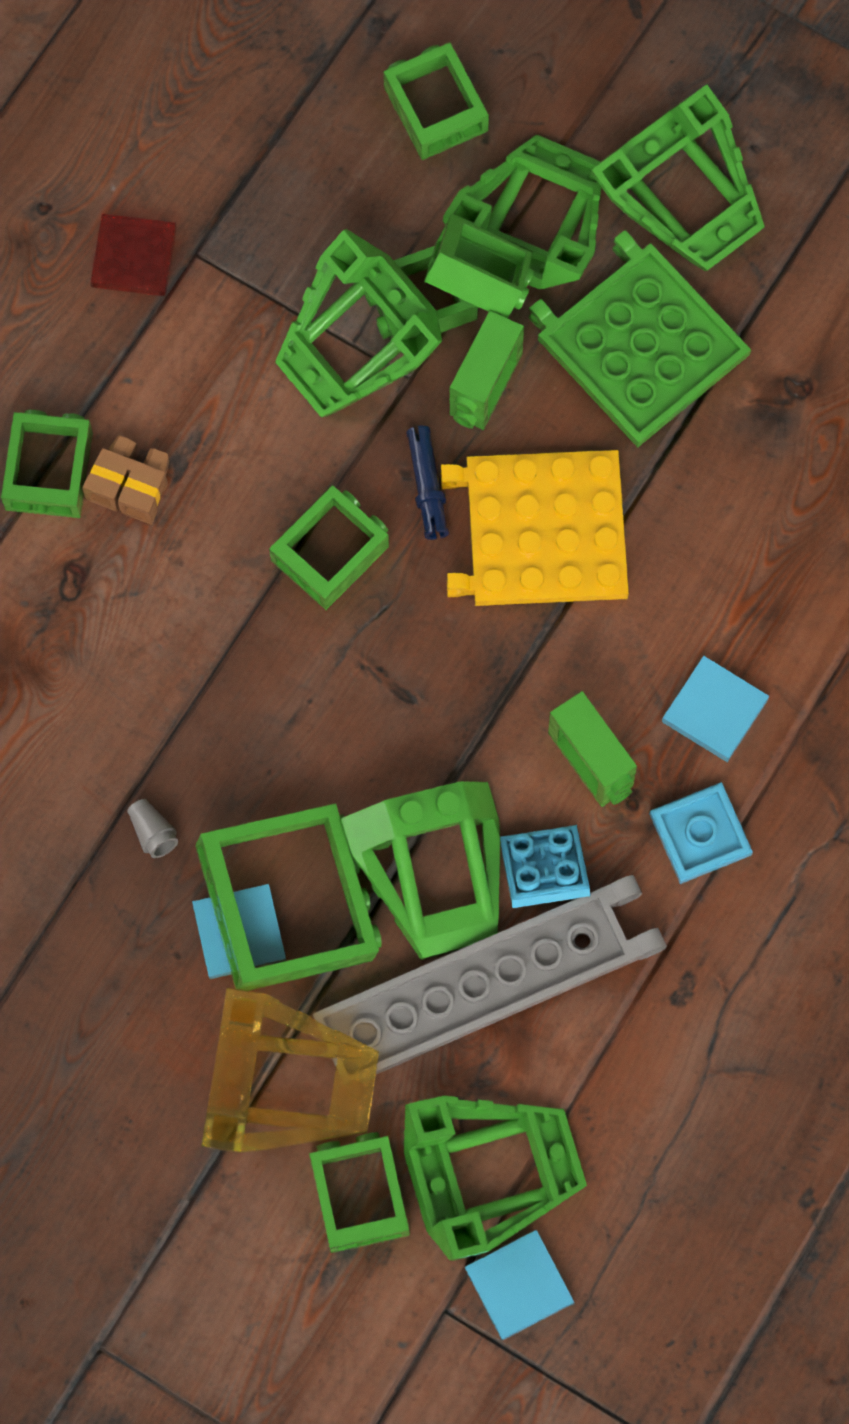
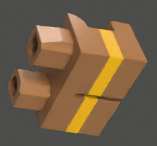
(128, 484)

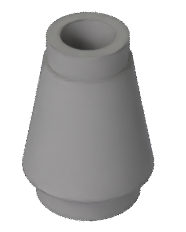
(152, 829)

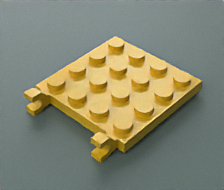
(542, 528)

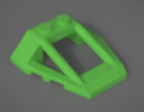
(656, 144)
(566, 167)
(394, 293)
(419, 813)
(427, 1148)

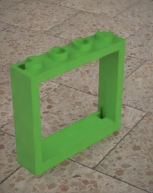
(228, 918)

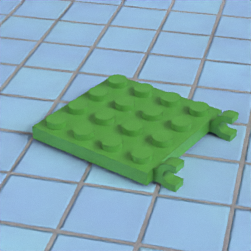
(641, 342)

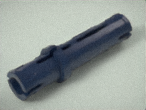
(429, 496)

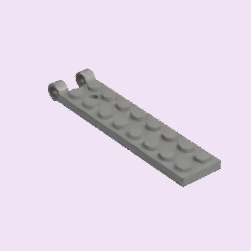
(493, 978)

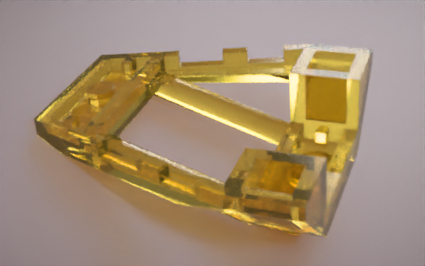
(235, 1069)

